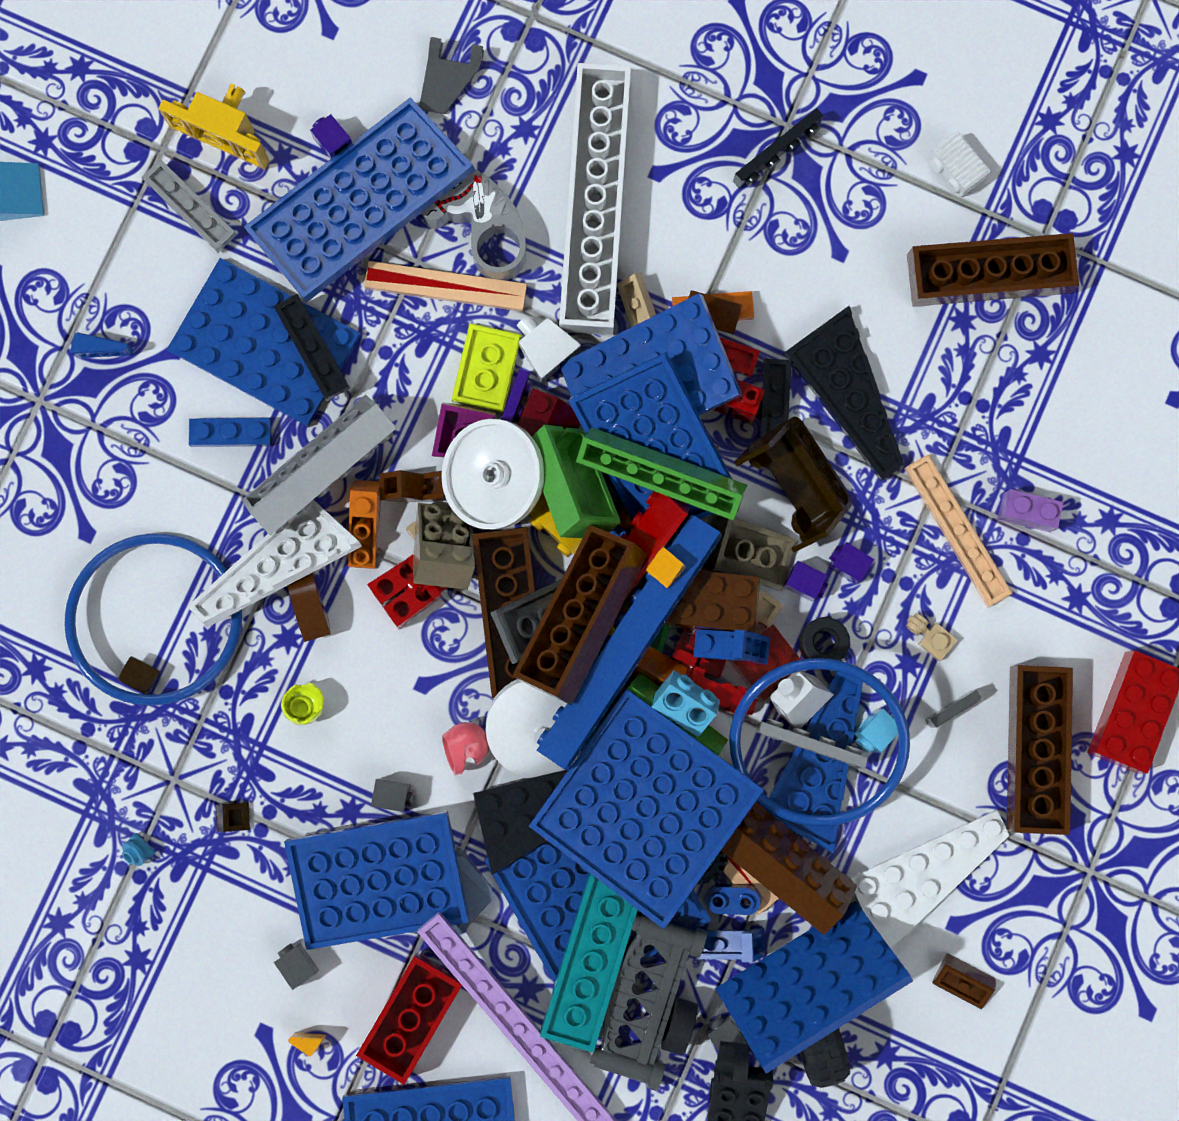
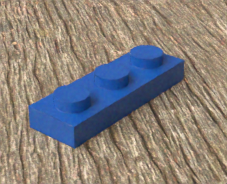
(230, 432)

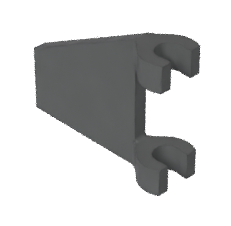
(445, 78)

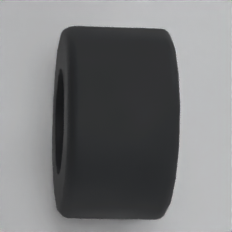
(829, 625)

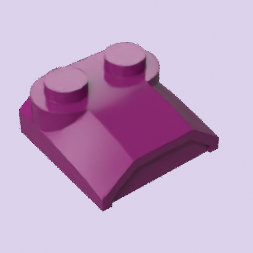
(453, 420)

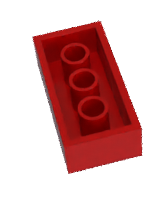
(1136, 712)
(409, 1018)

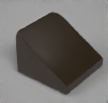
(139, 675)
(232, 817)

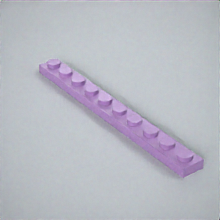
(512, 1020)

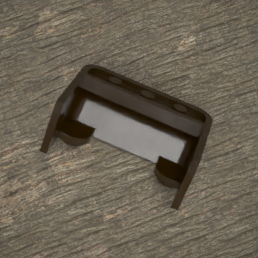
(804, 477)

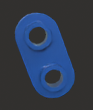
(732, 899)

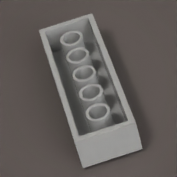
(319, 465)

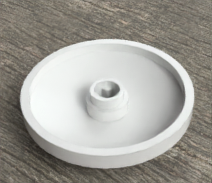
(492, 474)
(514, 726)

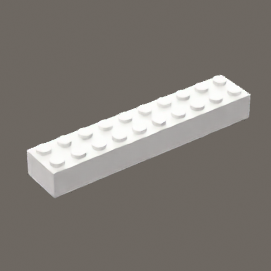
(595, 199)

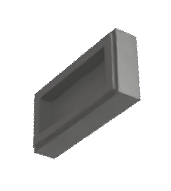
(953, 709)

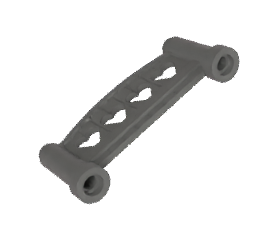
(639, 1059)

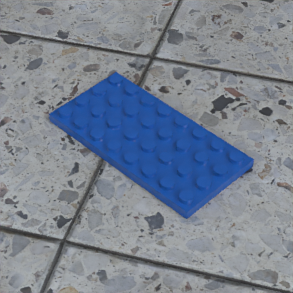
(359, 199)

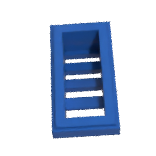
(92, 346)

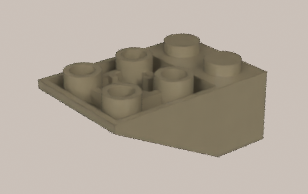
(442, 548)

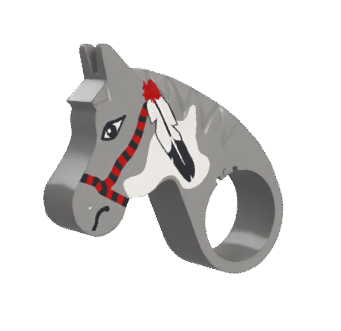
(489, 212)

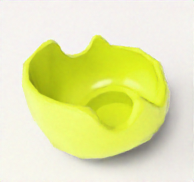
(302, 704)

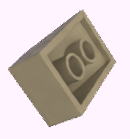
(750, 552)

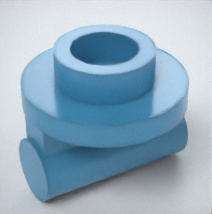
(137, 850)

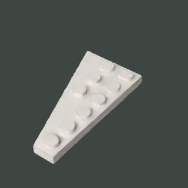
(275, 562)
(914, 882)

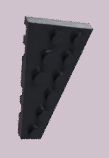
(843, 381)
(506, 817)

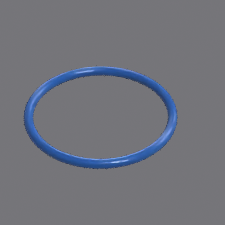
(70, 622)
(839, 666)

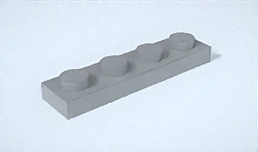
(189, 206)
(823, 747)

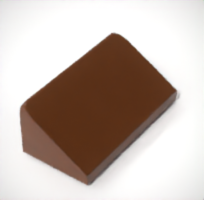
(723, 312)
(964, 981)

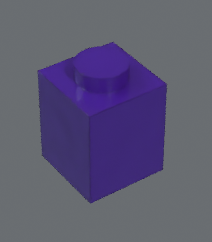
(330, 135)
(850, 562)
(806, 581)

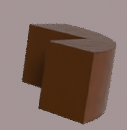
(411, 486)
(309, 608)

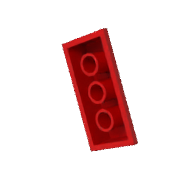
(655, 527)

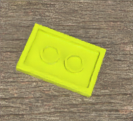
(486, 368)

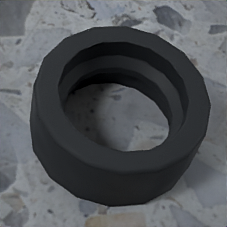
(679, 1026)

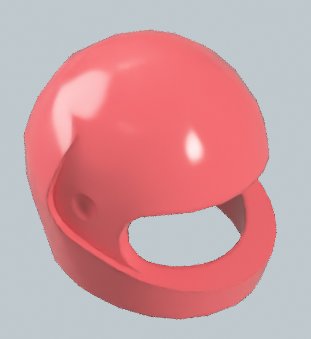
(464, 742)

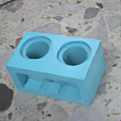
(682, 708)
(876, 731)

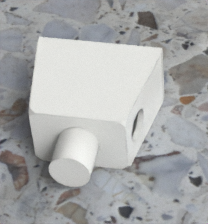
(546, 346)
(799, 698)

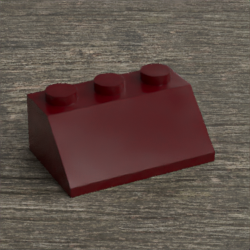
(546, 410)

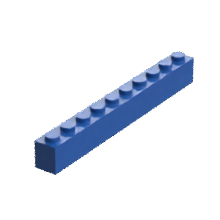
(626, 646)

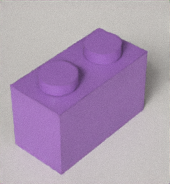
(1030, 510)

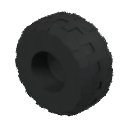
(826, 1061)

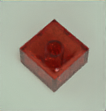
(779, 654)

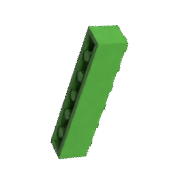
(661, 473)

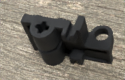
(738, 1089)

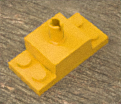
(217, 125)

